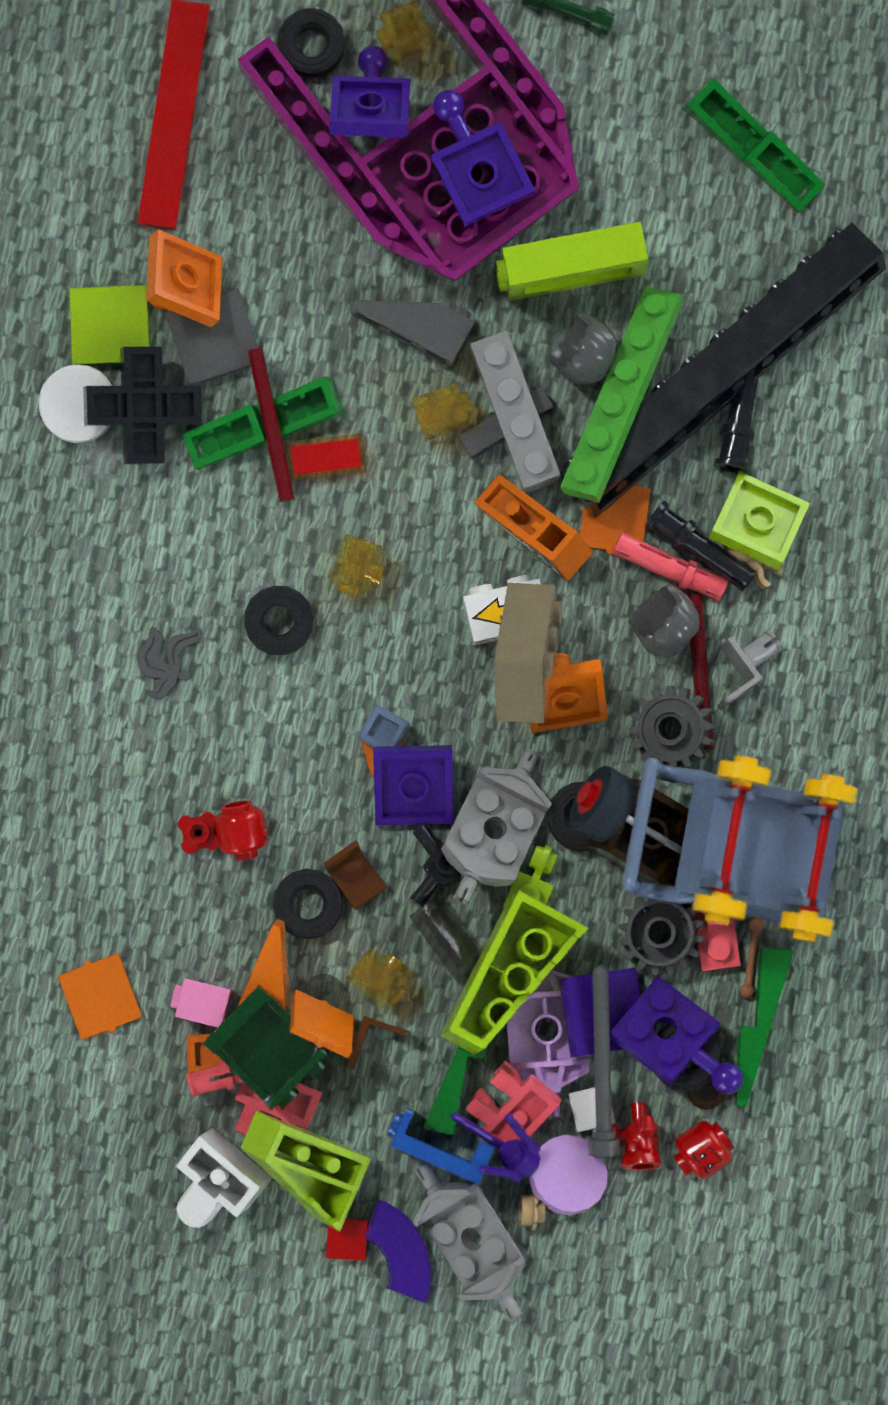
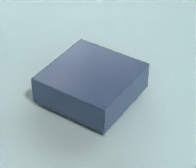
(383, 728)

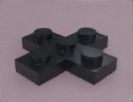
(142, 405)

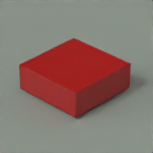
(348, 1242)

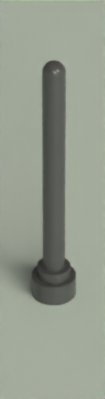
(604, 1139)

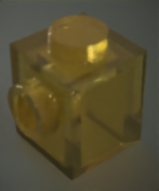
(403, 31)
(442, 411)
(357, 567)
(379, 977)

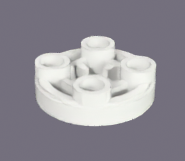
(63, 403)

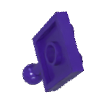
(387, 95)
(485, 147)
(671, 1056)

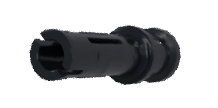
(737, 430)
(686, 537)

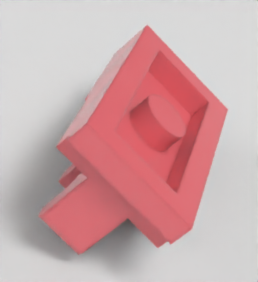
(720, 945)

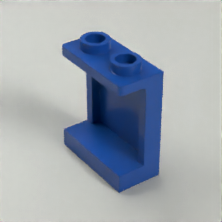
(436, 1155)

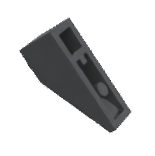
(424, 326)

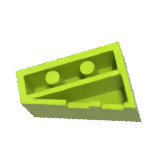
(308, 1166)

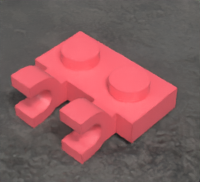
(529, 1103)
(297, 1112)

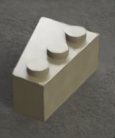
(525, 652)

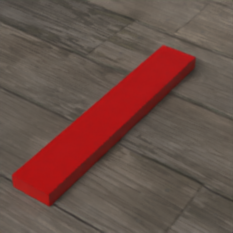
(174, 115)

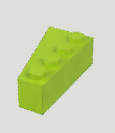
(512, 965)

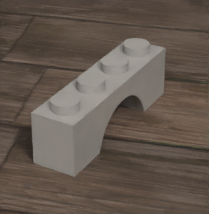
(515, 412)

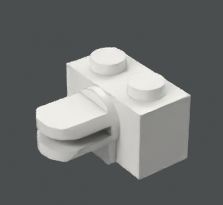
(220, 1179)

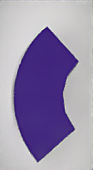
(403, 1250)

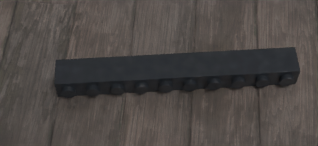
(756, 339)

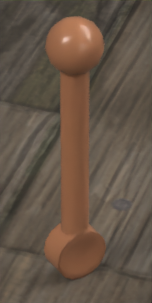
(755, 925)

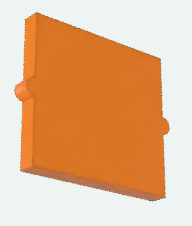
(624, 515)
(100, 996)
(321, 1023)

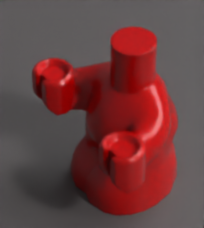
(639, 1140)

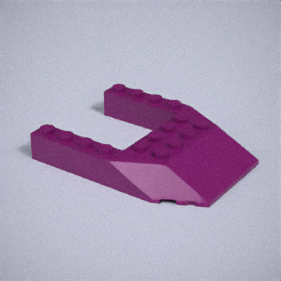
(395, 185)

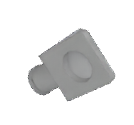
(746, 660)

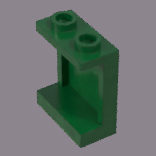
(263, 1051)

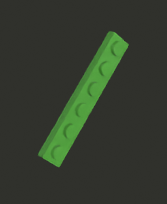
(621, 394)

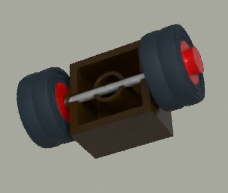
(606, 815)

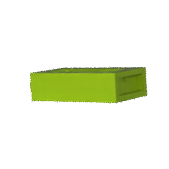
(572, 261)

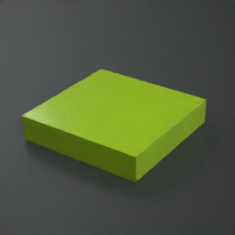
(106, 321)
(759, 520)

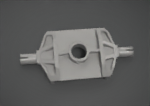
(513, 803)
(482, 1269)

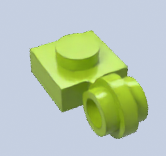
(543, 862)

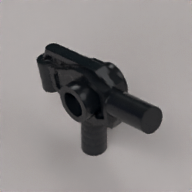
(437, 868)

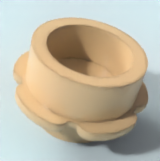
(530, 1211)

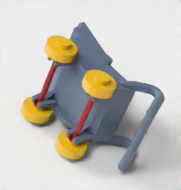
(748, 846)

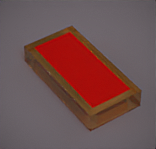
(326, 457)

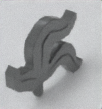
(155, 668)

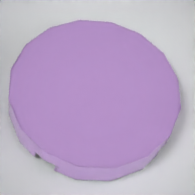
(568, 1176)

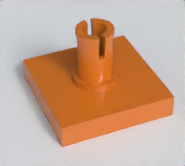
(184, 278)
(573, 695)

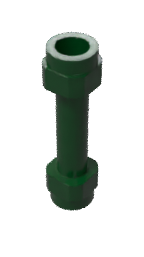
(599, 20)

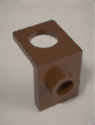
(354, 875)
(360, 1034)

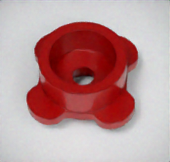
(190, 825)

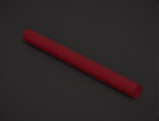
(271, 425)
(699, 662)

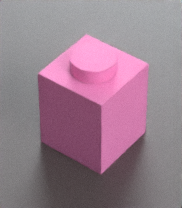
(201, 1002)

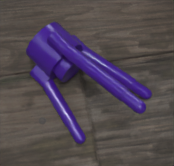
(517, 1156)

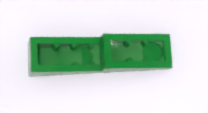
(753, 145)
(244, 428)
(751, 1040)
(449, 1094)

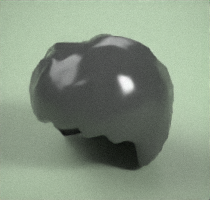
(586, 350)
(665, 621)

